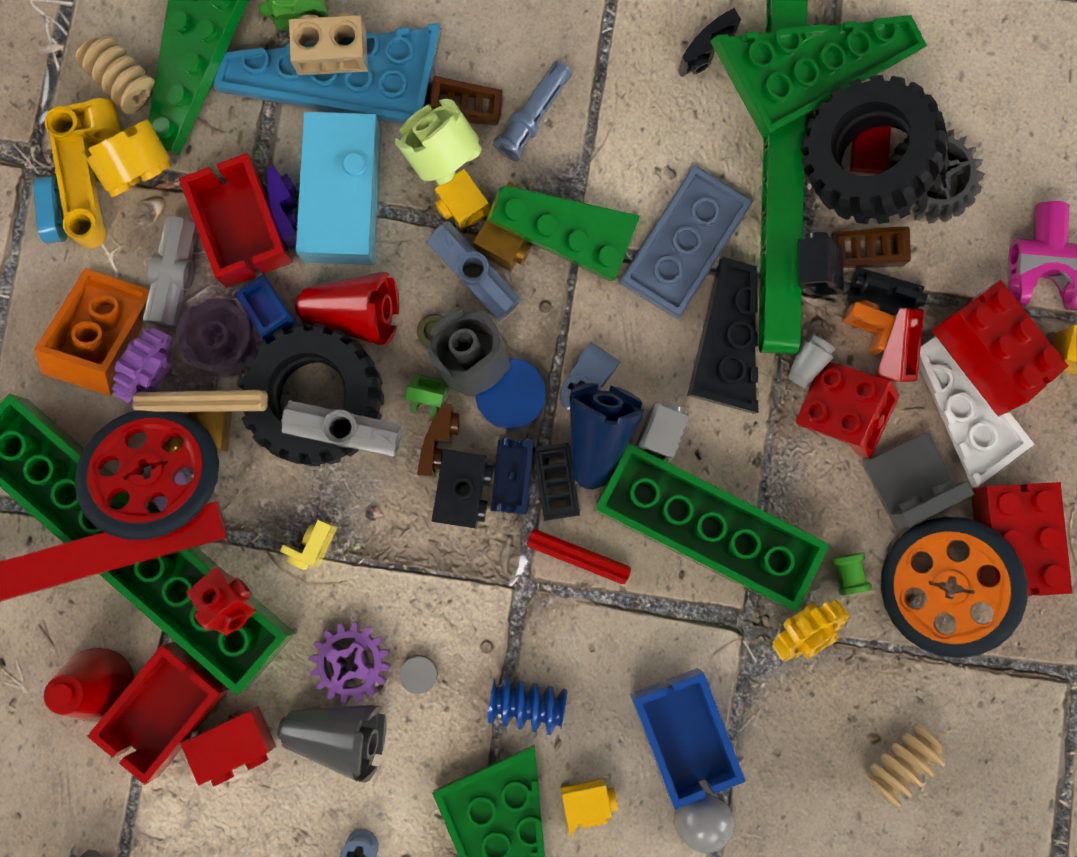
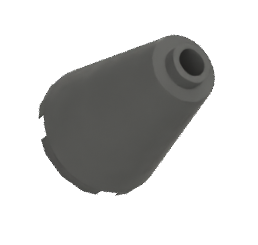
(337, 738)

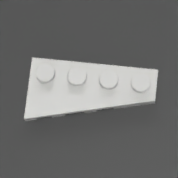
(979, 436)

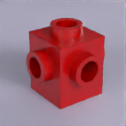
(221, 602)

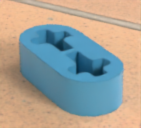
(48, 209)

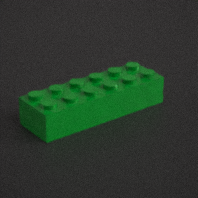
(711, 528)

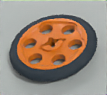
(986, 548)

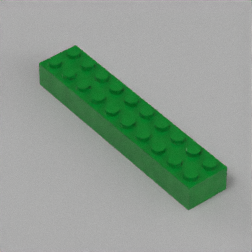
(40, 475)

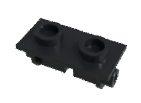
(885, 291)

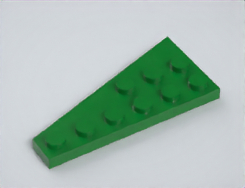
(188, 60)
(798, 67)
(495, 809)

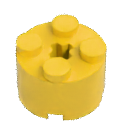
(126, 157)

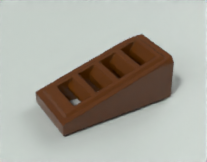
(458, 88)
(902, 247)

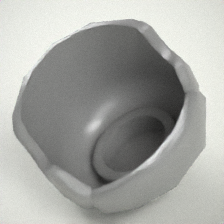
(705, 824)

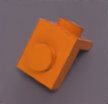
(869, 318)

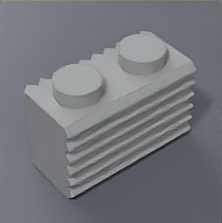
(663, 430)

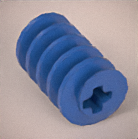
(526, 705)

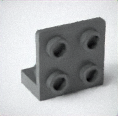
(914, 481)

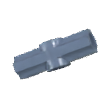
(458, 255)

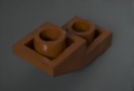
(440, 431)

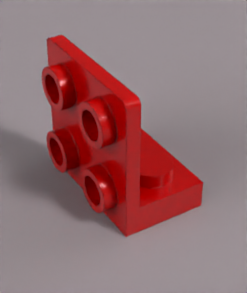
(849, 407)

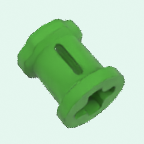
(851, 574)

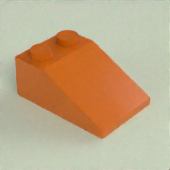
(92, 331)

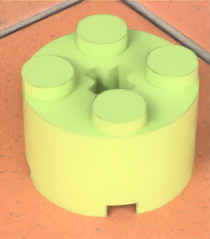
(438, 141)

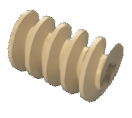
(115, 73)
(906, 765)

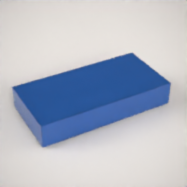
(265, 307)

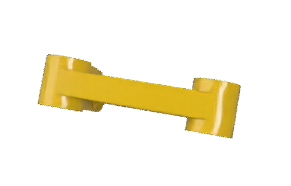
(92, 124)

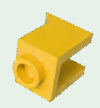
(588, 804)

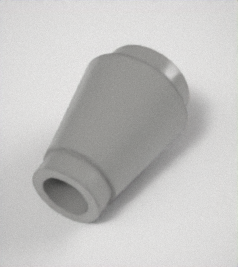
(810, 360)

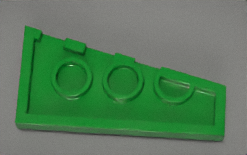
(570, 229)

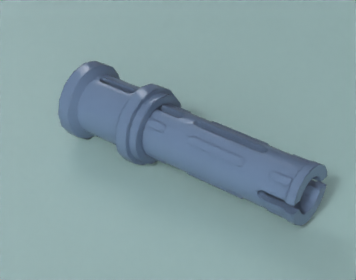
(525, 122)

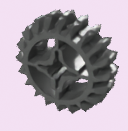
(961, 164)

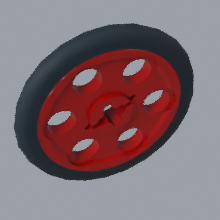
(183, 501)

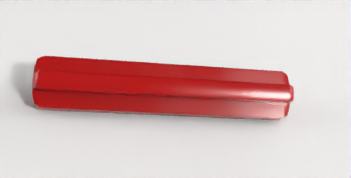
(578, 556)

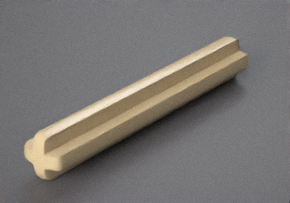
(201, 401)

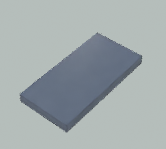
(686, 242)

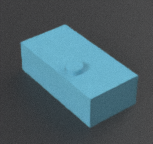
(338, 188)

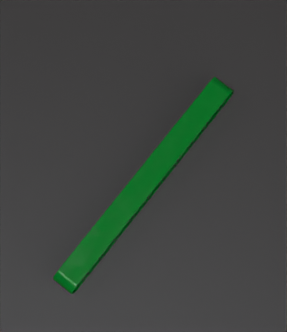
(781, 214)

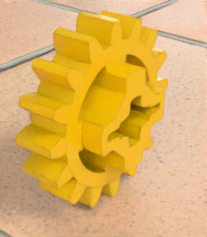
(810, 630)

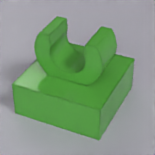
(426, 391)

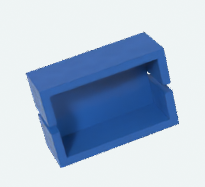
(687, 737)

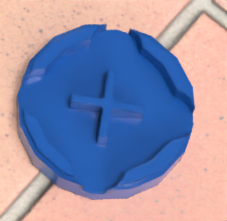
(515, 398)

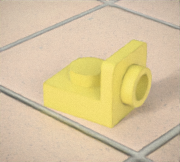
(317, 540)

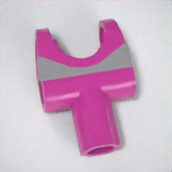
(1045, 256)

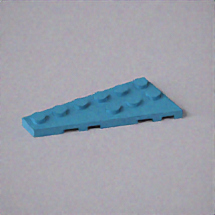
(392, 88)

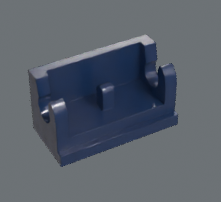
(512, 476)

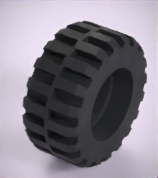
(863, 108)
(283, 357)

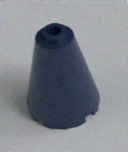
(600, 431)

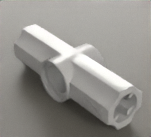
(171, 272)
(319, 424)

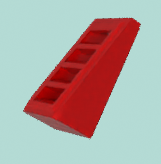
(903, 348)

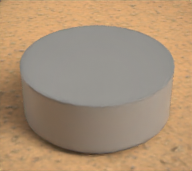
(418, 674)

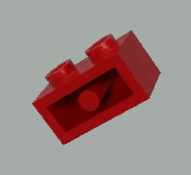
(229, 746)

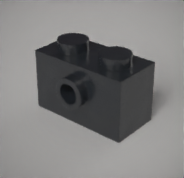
(461, 489)

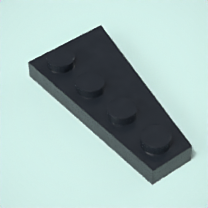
(726, 352)

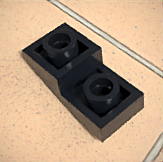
(700, 51)

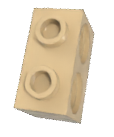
(328, 54)

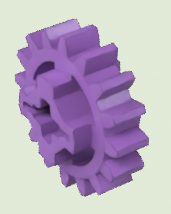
(143, 364)
(335, 655)

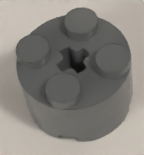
(468, 352)

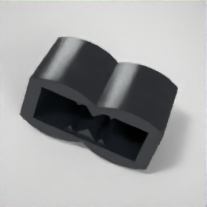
(820, 265)

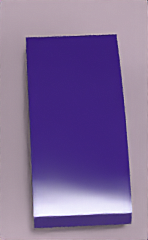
(281, 203)

